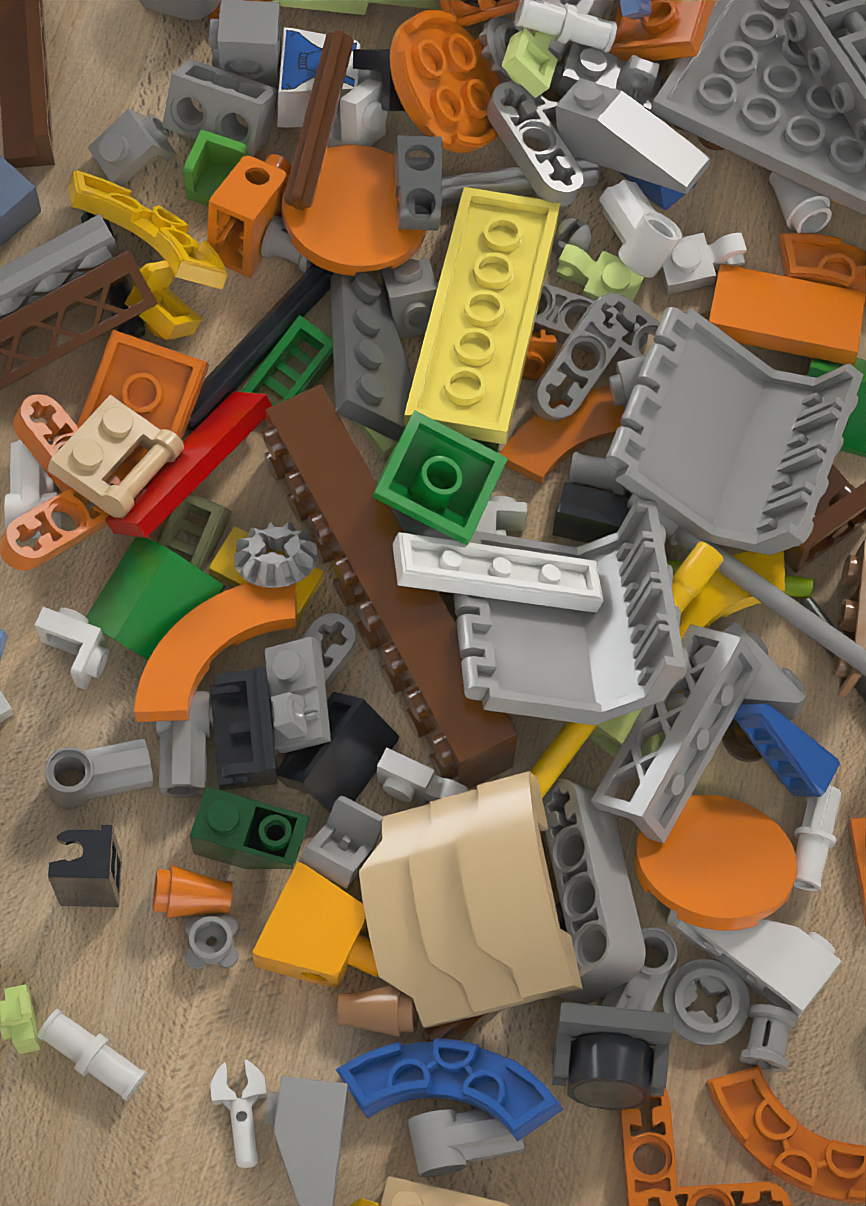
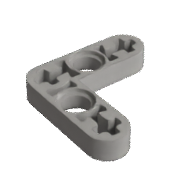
(534, 121)
(602, 341)

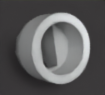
(581, 237)

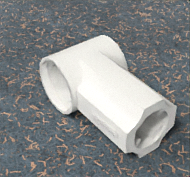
(645, 234)
(28, 485)

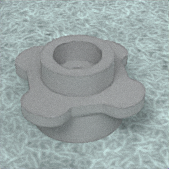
(202, 929)

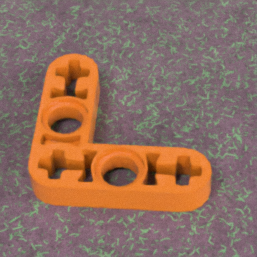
(52, 539)
(663, 1186)

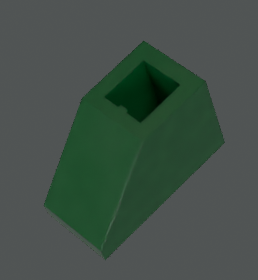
(247, 832)

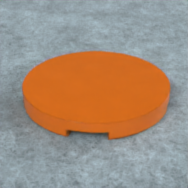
(444, 80)
(352, 215)
(719, 864)

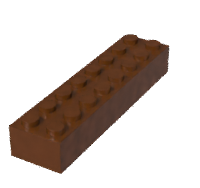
(405, 623)

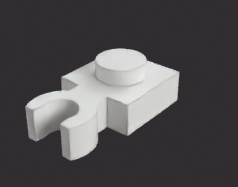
(410, 779)

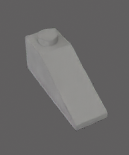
(626, 137)
(309, 1135)

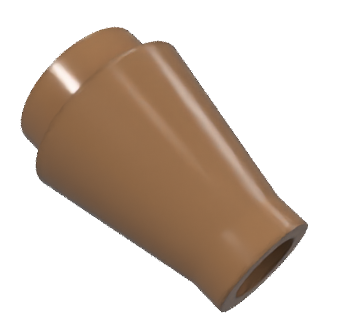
(378, 1010)

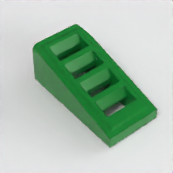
(299, 331)

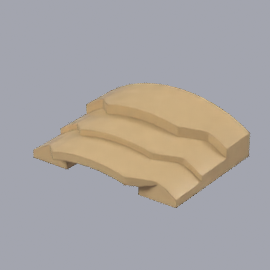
(467, 904)

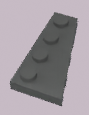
(368, 356)

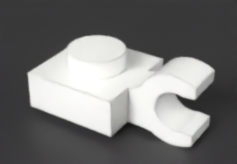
(695, 262)

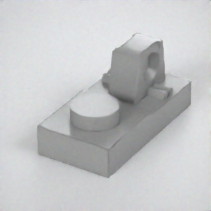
(635, 77)
(297, 694)

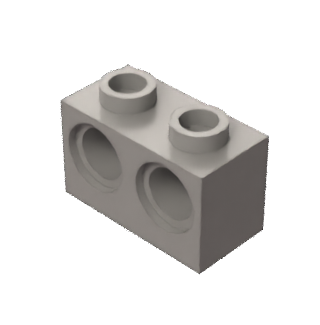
(220, 97)

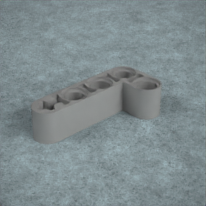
(593, 891)

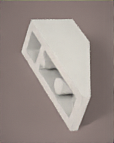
(771, 959)

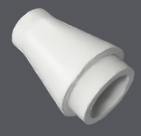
(801, 207)

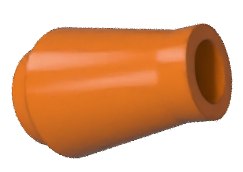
(189, 893)

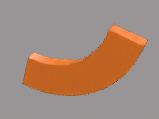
(823, 260)
(544, 444)
(200, 636)
(782, 1144)

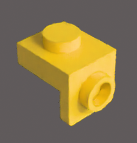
(171, 316)

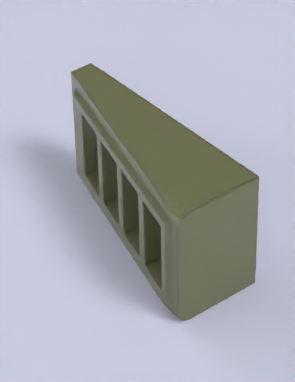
(210, 535)

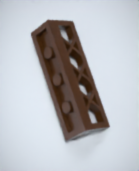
(25, 85)
(63, 300)

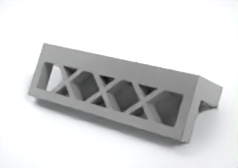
(55, 264)
(690, 733)

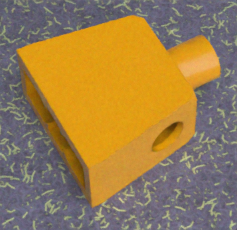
(315, 932)

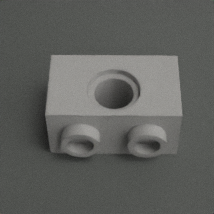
(248, 40)

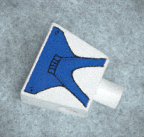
(297, 73)

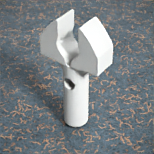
(240, 1110)

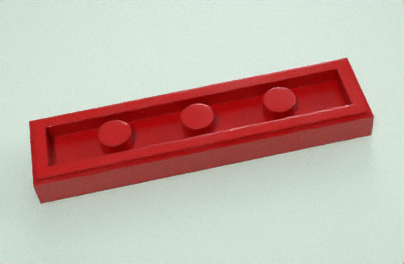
(201, 455)

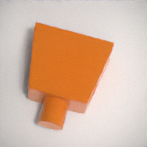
(248, 195)

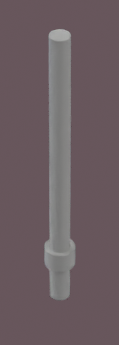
(772, 597)

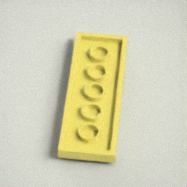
(484, 313)

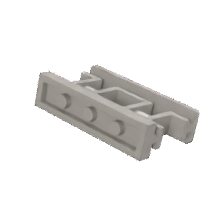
(833, 61)

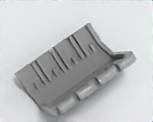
(729, 439)
(575, 660)

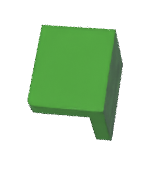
(210, 164)

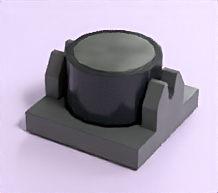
(611, 1068)

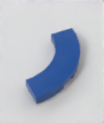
(452, 1072)

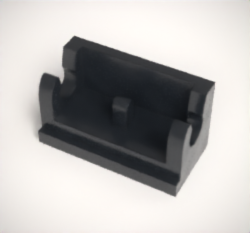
(243, 729)
(94, 876)

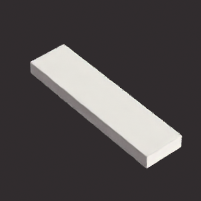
(497, 572)

